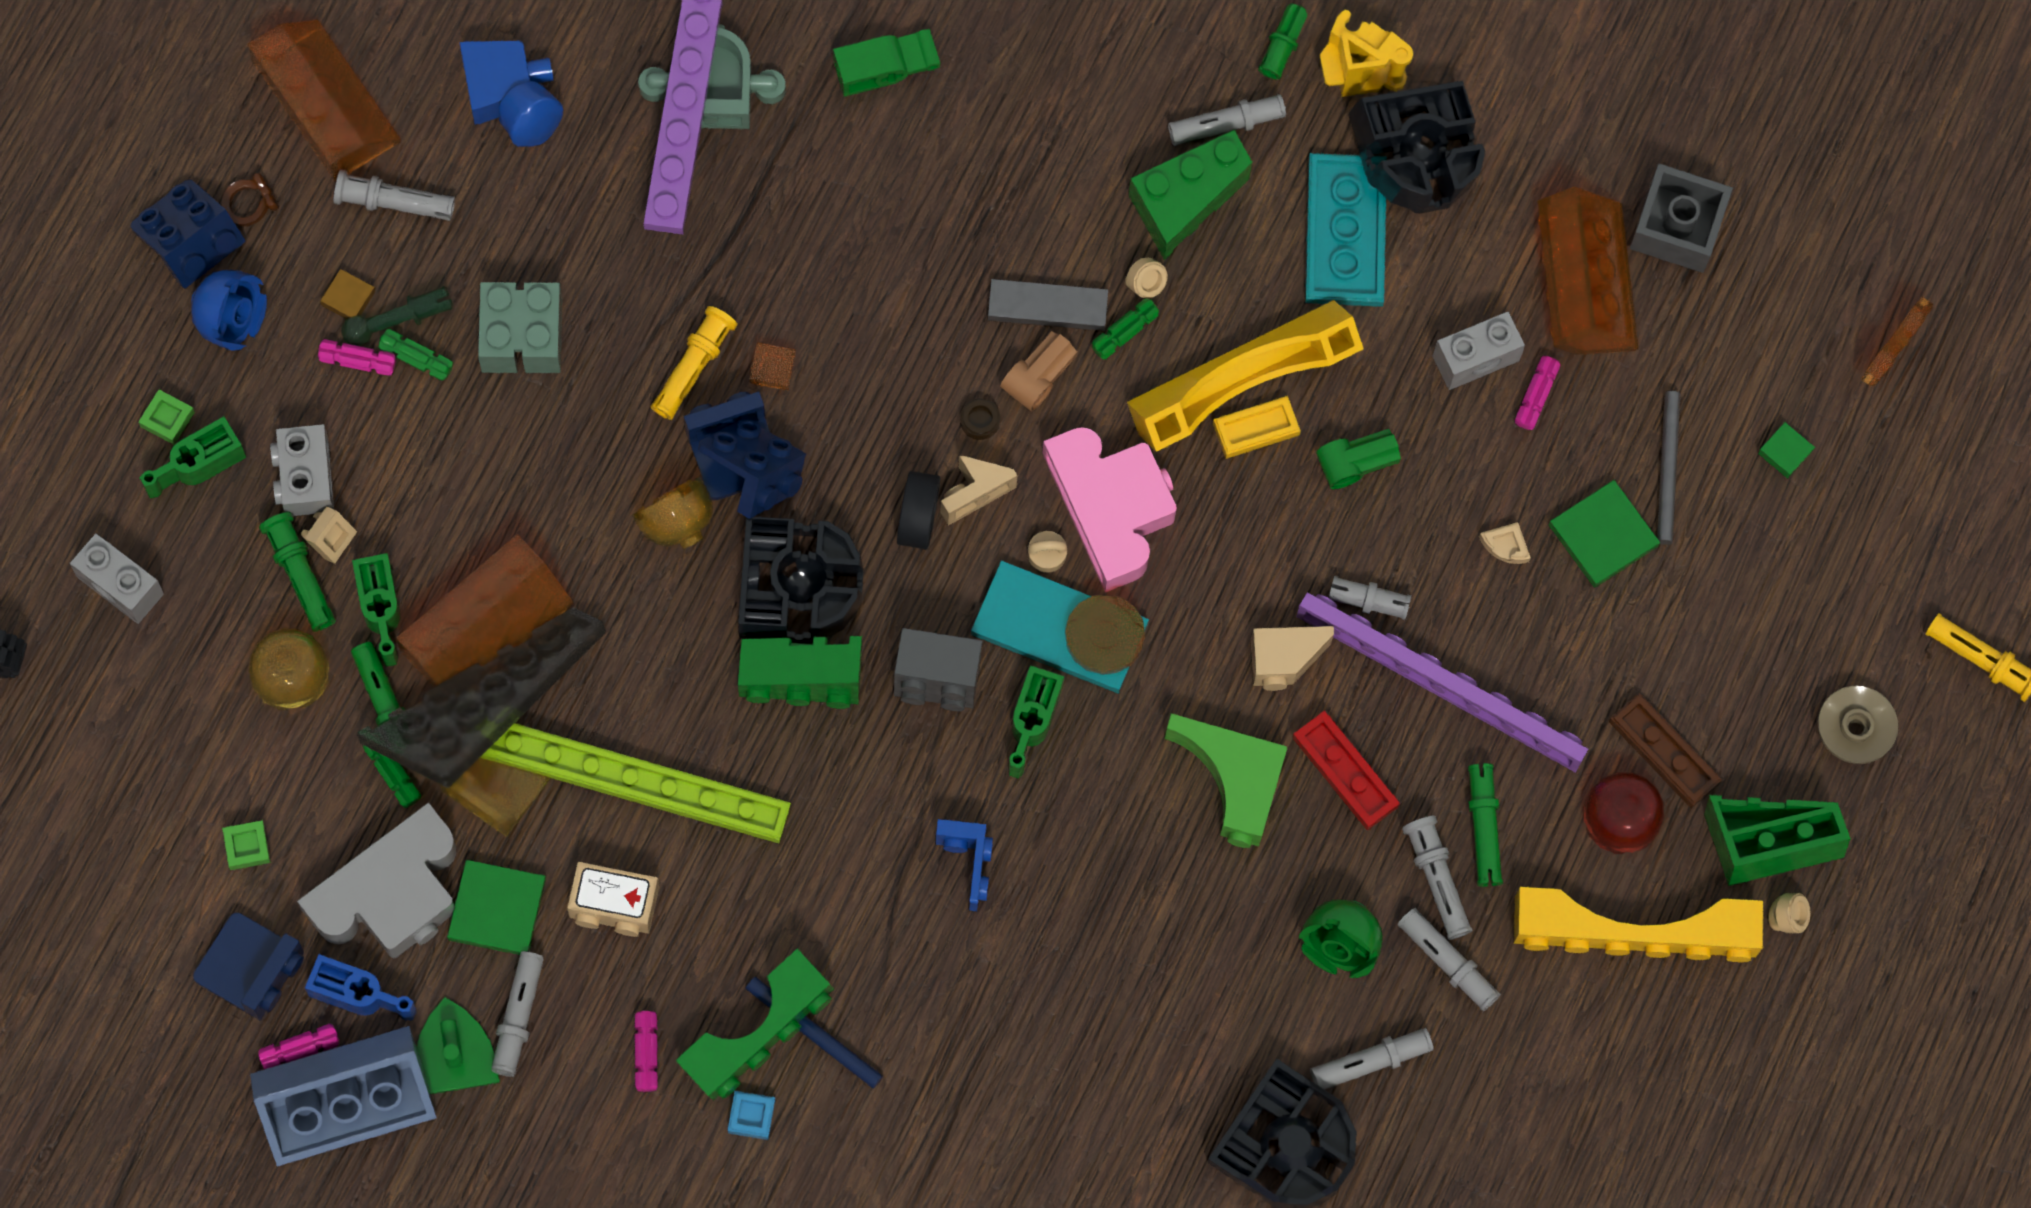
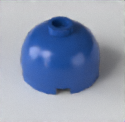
(228, 308)

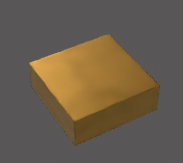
(347, 295)

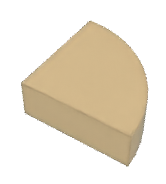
(1506, 544)

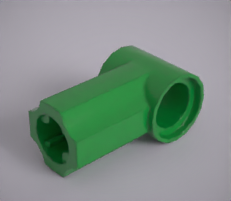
(1348, 461)

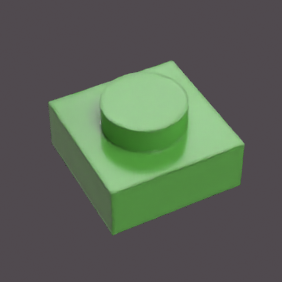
(166, 417)
(246, 845)

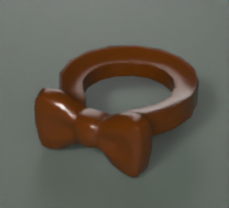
(267, 202)

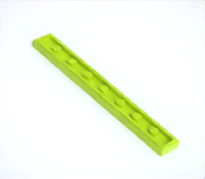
(641, 782)

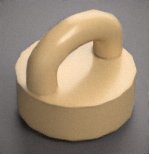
(1146, 277)
(1047, 551)
(1789, 913)

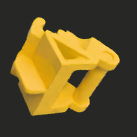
(1364, 58)

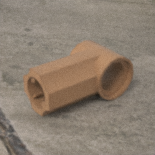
(1032, 380)

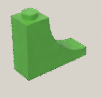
(1243, 770)

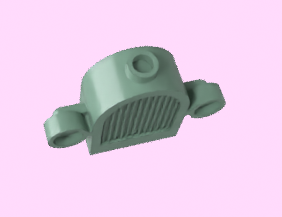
(729, 84)

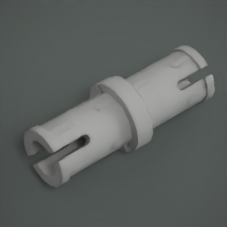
(1370, 597)

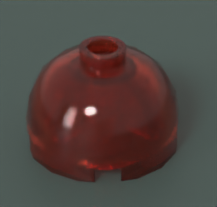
(1623, 813)

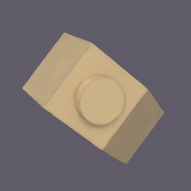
(1286, 653)

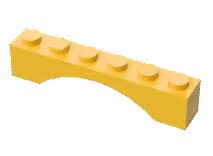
(1302, 344)
(1554, 919)

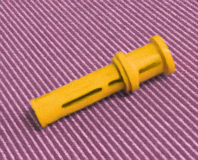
(701, 348)
(2004, 670)

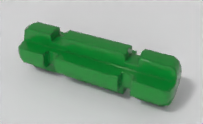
(1125, 328)
(416, 354)
(395, 778)

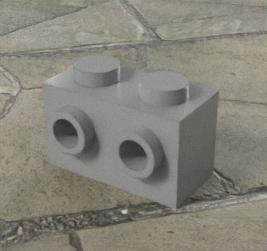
(303, 469)

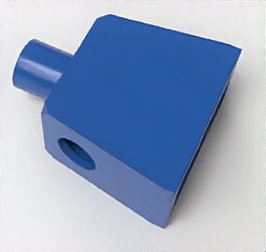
(495, 69)

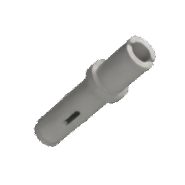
(1243, 115)
(1462, 972)
(513, 1030)
(1372, 1059)

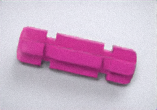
(357, 357)
(1537, 392)
(299, 1046)
(646, 1051)

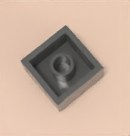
(1681, 218)
(937, 669)

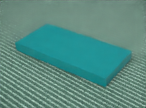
(1344, 232)
(1031, 619)

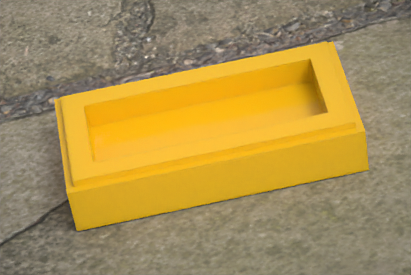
(1256, 427)

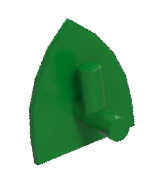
(455, 1050)

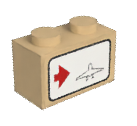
(613, 899)

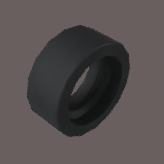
(918, 510)

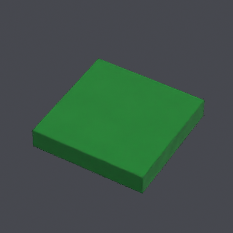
(1604, 533)
(496, 907)

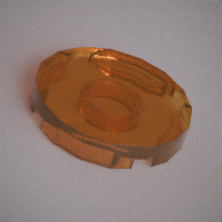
(1105, 634)

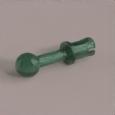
(359, 330)

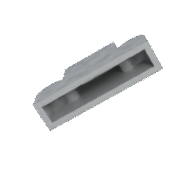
(389, 888)

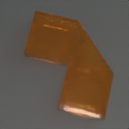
(1899, 340)

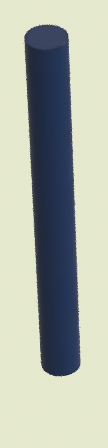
(822, 1039)

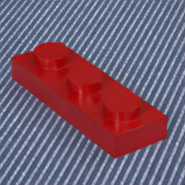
(1346, 770)

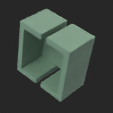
(520, 322)

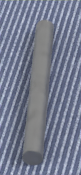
(1668, 467)

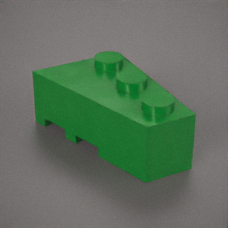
(1188, 189)
(801, 671)
(1774, 837)

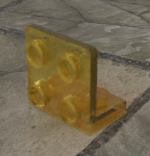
(497, 792)

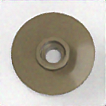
(1866, 709)

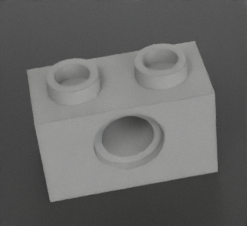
(1478, 350)
(116, 578)

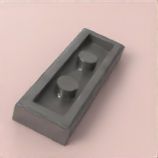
(1048, 304)

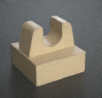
(329, 534)

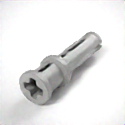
(376, 194)
(1432, 859)

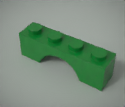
(720, 1062)

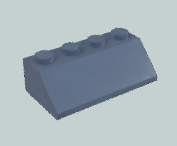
(342, 1096)

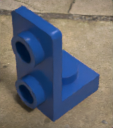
(957, 838)

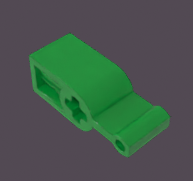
(883, 61)
(211, 448)
(372, 598)
(1029, 708)

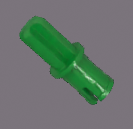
(1283, 42)

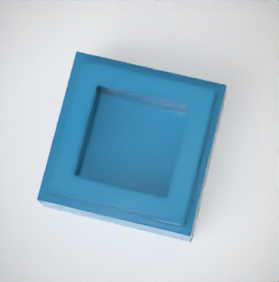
(751, 1115)

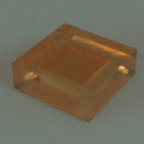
(772, 366)

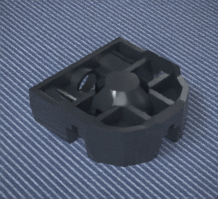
(1408, 175)
(767, 612)
(1285, 1096)

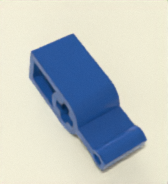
(336, 985)

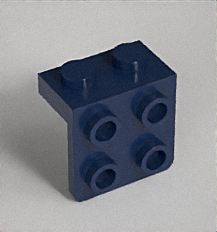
(188, 231)
(707, 420)
(765, 461)
(249, 965)

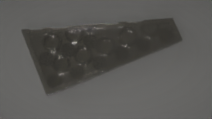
(481, 703)

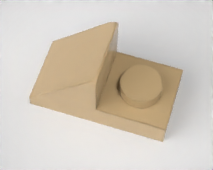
(986, 484)

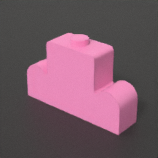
(1111, 501)

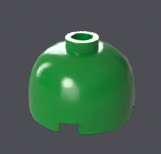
(1342, 937)

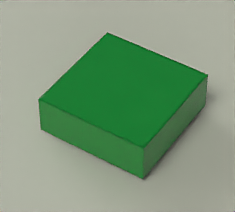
(1786, 450)

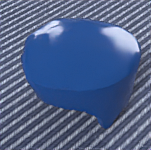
(530, 114)

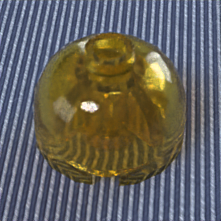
(677, 515)
(288, 669)

